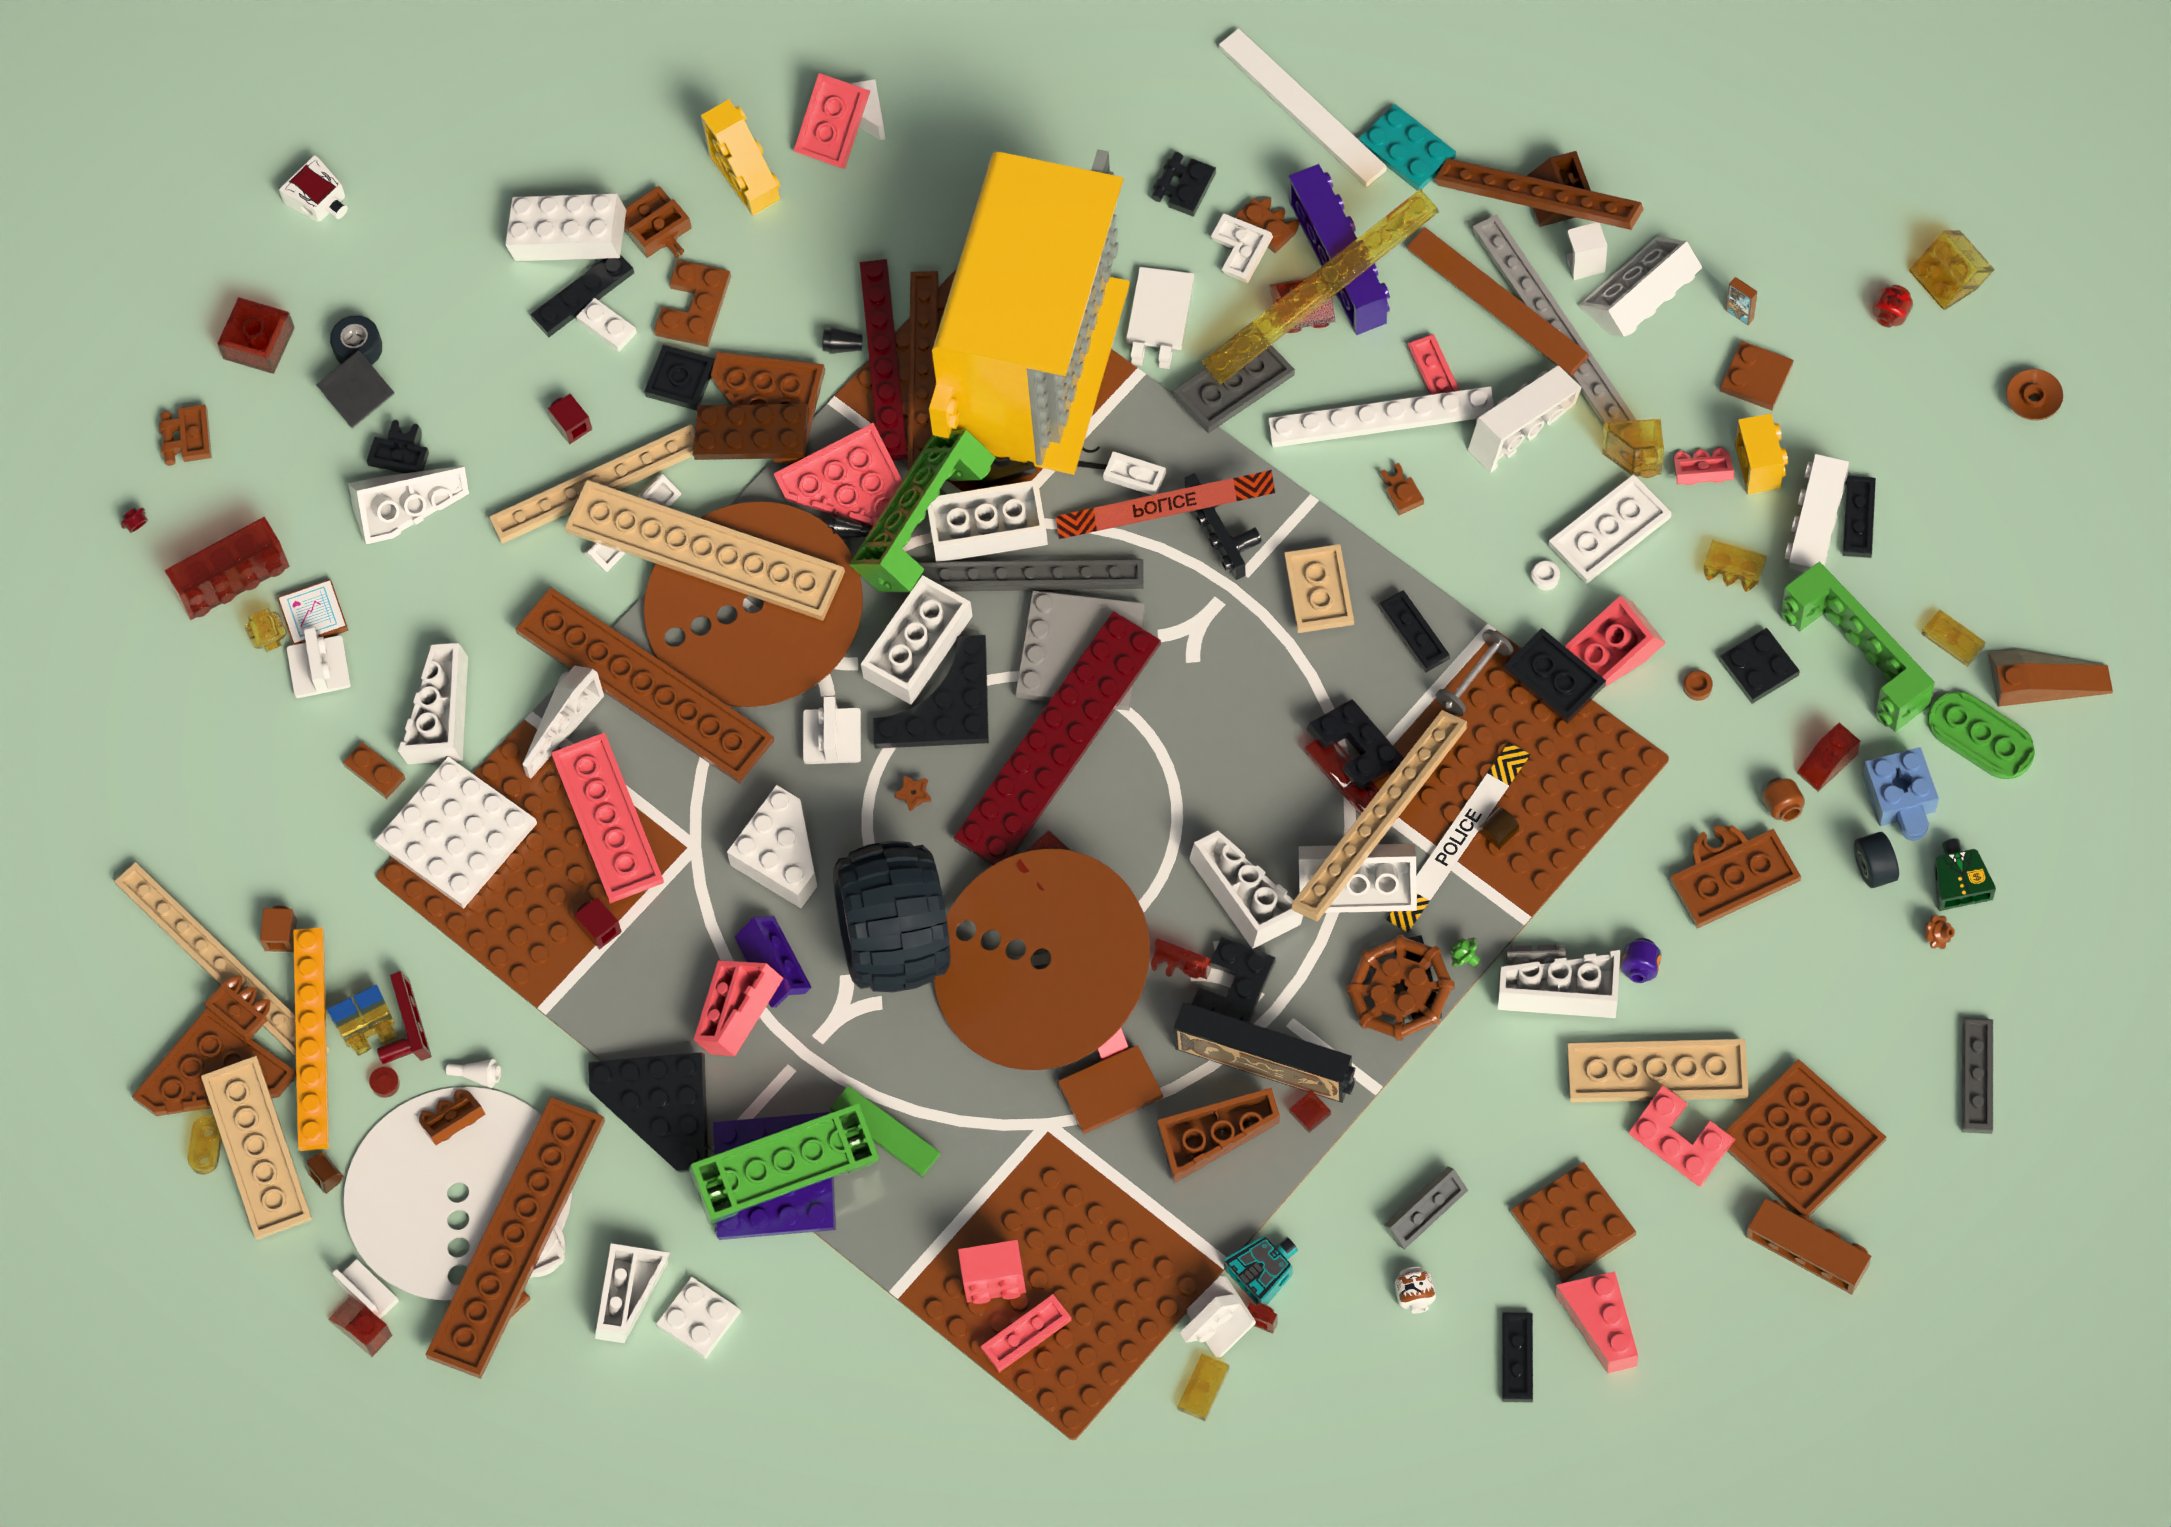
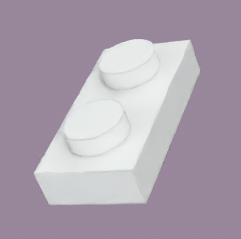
(606, 324)
(1134, 473)

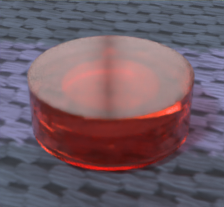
(384, 1082)

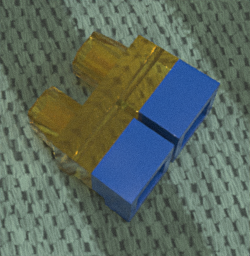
(357, 1029)

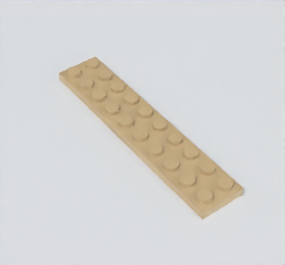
(705, 550)

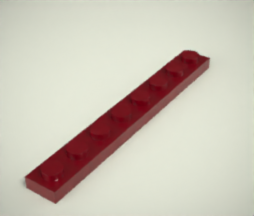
(883, 357)

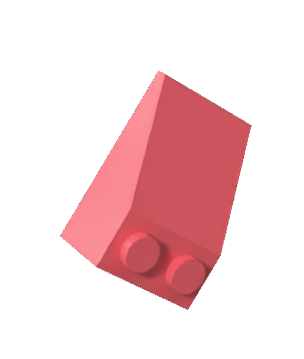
(1616, 640)

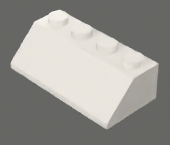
(1642, 285)
(1380, 884)

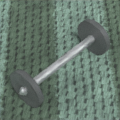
(1451, 701)

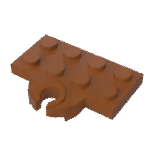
(1732, 874)

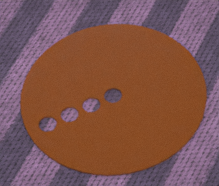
(762, 653)
(1095, 970)

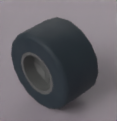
(1876, 859)

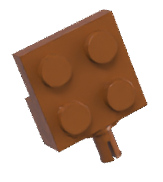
(656, 223)

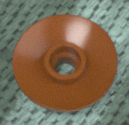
(2034, 384)

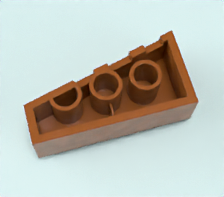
(1214, 1130)

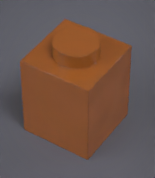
(278, 929)

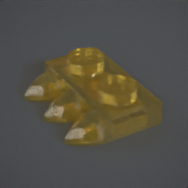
(1734, 564)

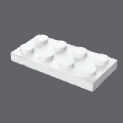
(1610, 529)

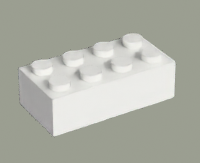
(566, 227)
(987, 521)
(916, 640)

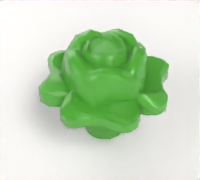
(1464, 952)

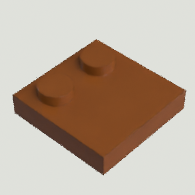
(1756, 375)

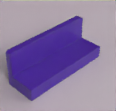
(765, 942)

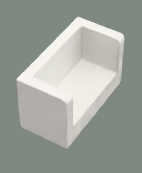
(1588, 251)

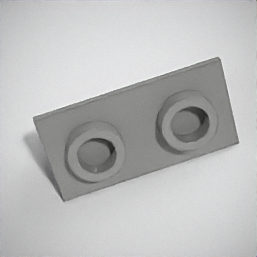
(1524, 954)

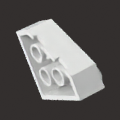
(777, 848)

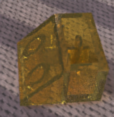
(1951, 268)

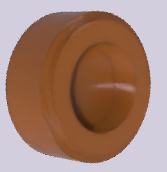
(1698, 685)

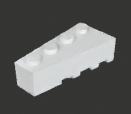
(1522, 416)
(1247, 895)
(1563, 986)

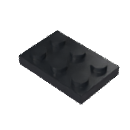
(1554, 675)

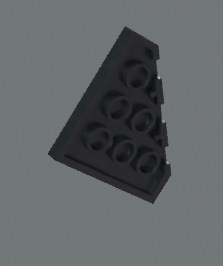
(658, 1101)

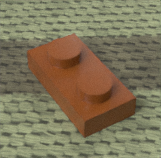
(374, 770)

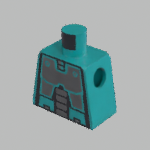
(1261, 1268)

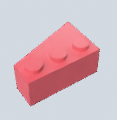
(734, 1005)
(1601, 1317)

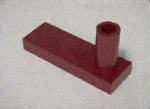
(416, 1040)

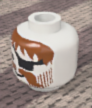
(1415, 1289)

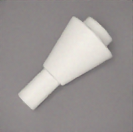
(481, 1072)

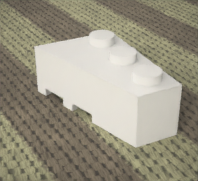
(626, 1289)

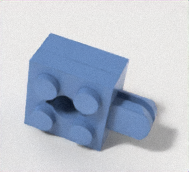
(1902, 791)

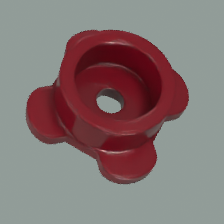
(134, 519)

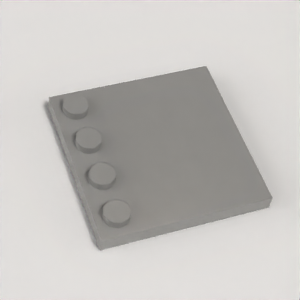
(1059, 634)

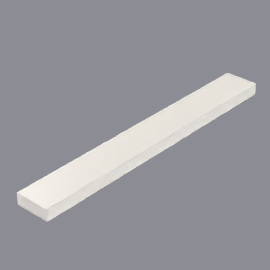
(1302, 107)

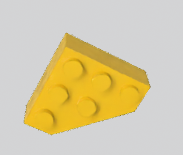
(739, 156)

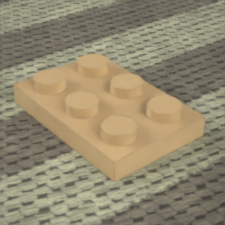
(1319, 588)

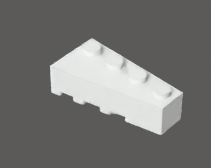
(1818, 512)
(439, 708)

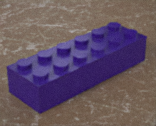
(1329, 233)

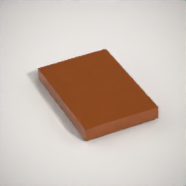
(1110, 1089)

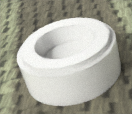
(1545, 575)

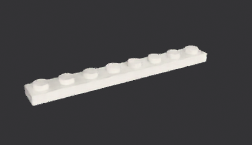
(1380, 417)

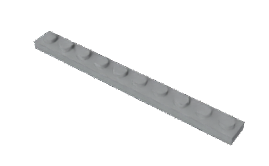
(1533, 293)

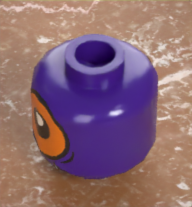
(1641, 960)

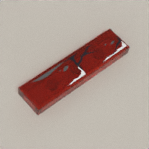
(1331, 764)

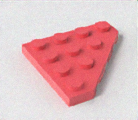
(845, 477)

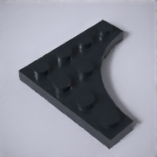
(952, 713)

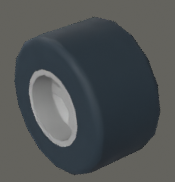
(356, 334)

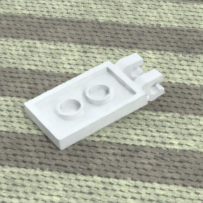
(1159, 313)

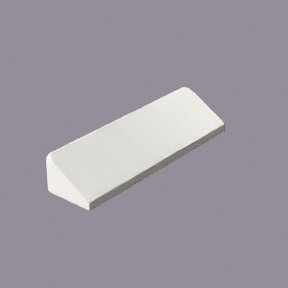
(658, 491)

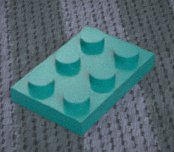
(1407, 147)

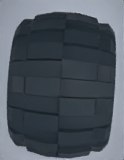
(891, 916)

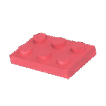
(832, 120)

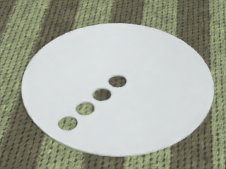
(401, 1183)

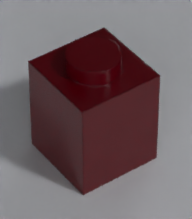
(569, 418)
(597, 922)

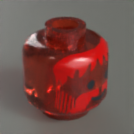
(1892, 306)

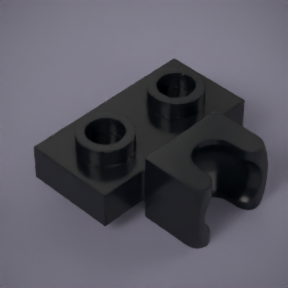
(399, 451)

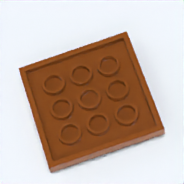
(1802, 1139)

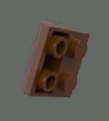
(1560, 169)

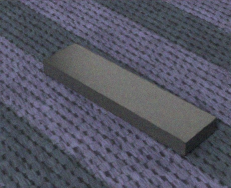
(1977, 1076)

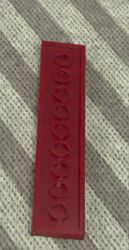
(1057, 740)

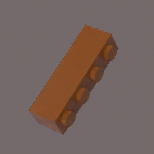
(1809, 1245)

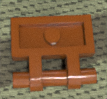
(194, 434)

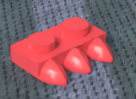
(1703, 467)

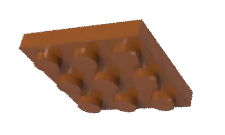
(1573, 1222)

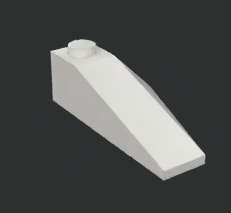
(397, 501)
(570, 703)

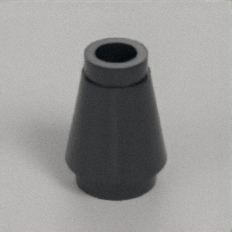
(841, 341)

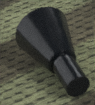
(848, 527)

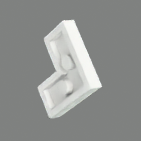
(1247, 246)

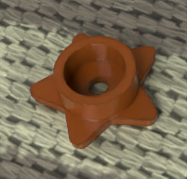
(913, 800)

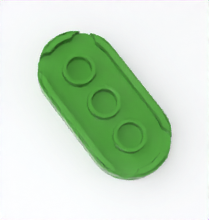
(1981, 735)

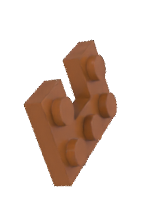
(709, 290)

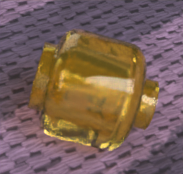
(265, 630)

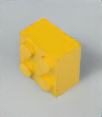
(1760, 453)

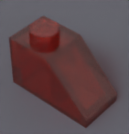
(1829, 757)
(361, 1326)

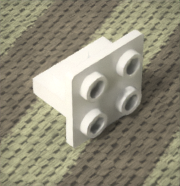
(318, 665)
(831, 734)
(1218, 1318)

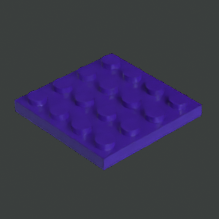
(795, 1212)

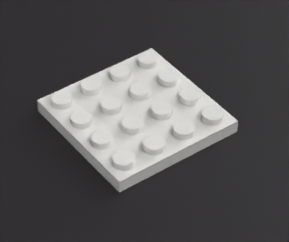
(455, 832)

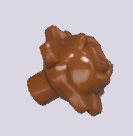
(1938, 932)

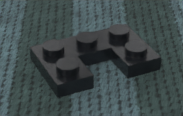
(1377, 755)
(1251, 974)

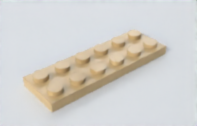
(1641, 1068)
(256, 1148)

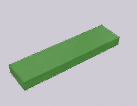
(890, 1134)

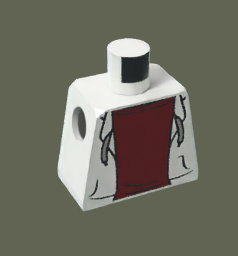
(314, 192)

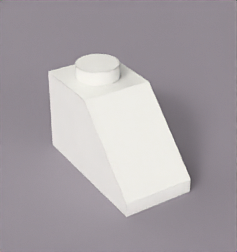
(872, 117)

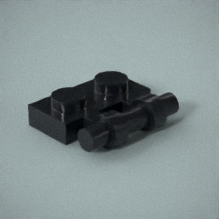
(1191, 188)

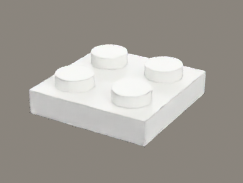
(698, 1318)

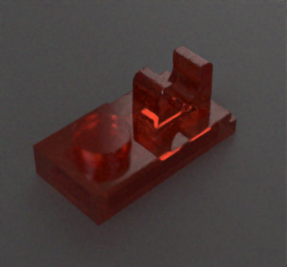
(1191, 963)

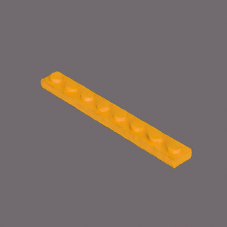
(311, 1039)

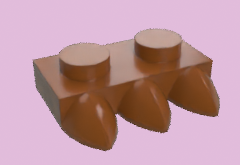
(1258, 214)
(237, 1009)
(451, 1116)

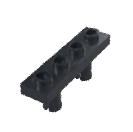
(1219, 538)

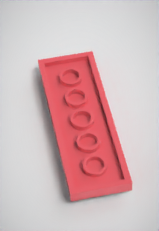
(607, 817)

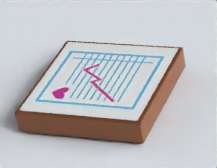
(311, 608)

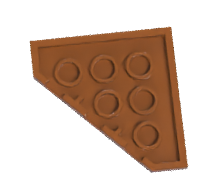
(768, 381)
(204, 1048)

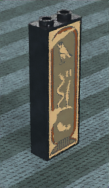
(1264, 1052)

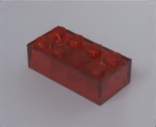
(227, 568)

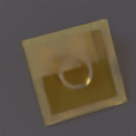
(1635, 446)

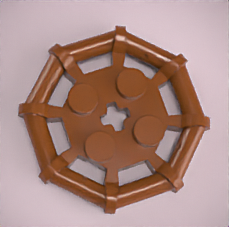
(1392, 973)

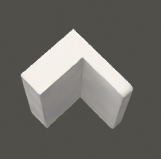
(365, 1288)

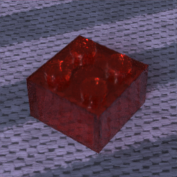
(256, 335)

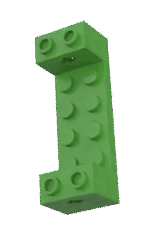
(881, 555)
(1908, 685)
(783, 1163)

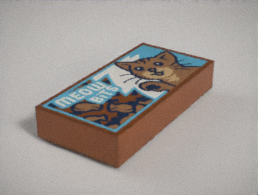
(1741, 301)

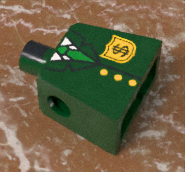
(1961, 877)

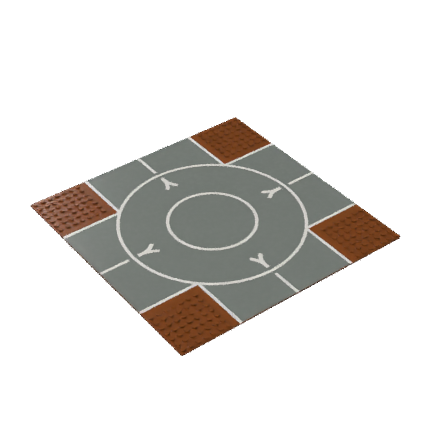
(1205, 734)

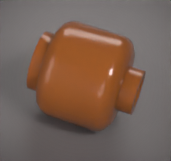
(1783, 799)

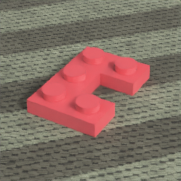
(1691, 1159)

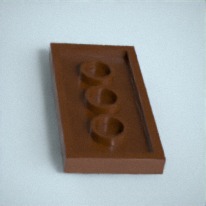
(750, 431)

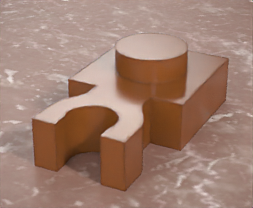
(1402, 493)

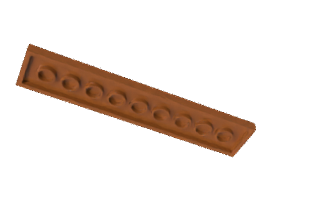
(646, 685)
(515, 1238)

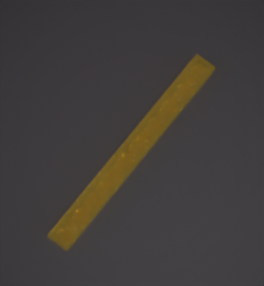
(1320, 286)

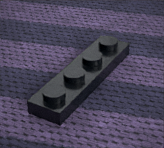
(575, 297)

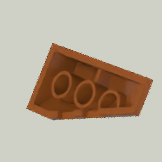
(2039, 677)

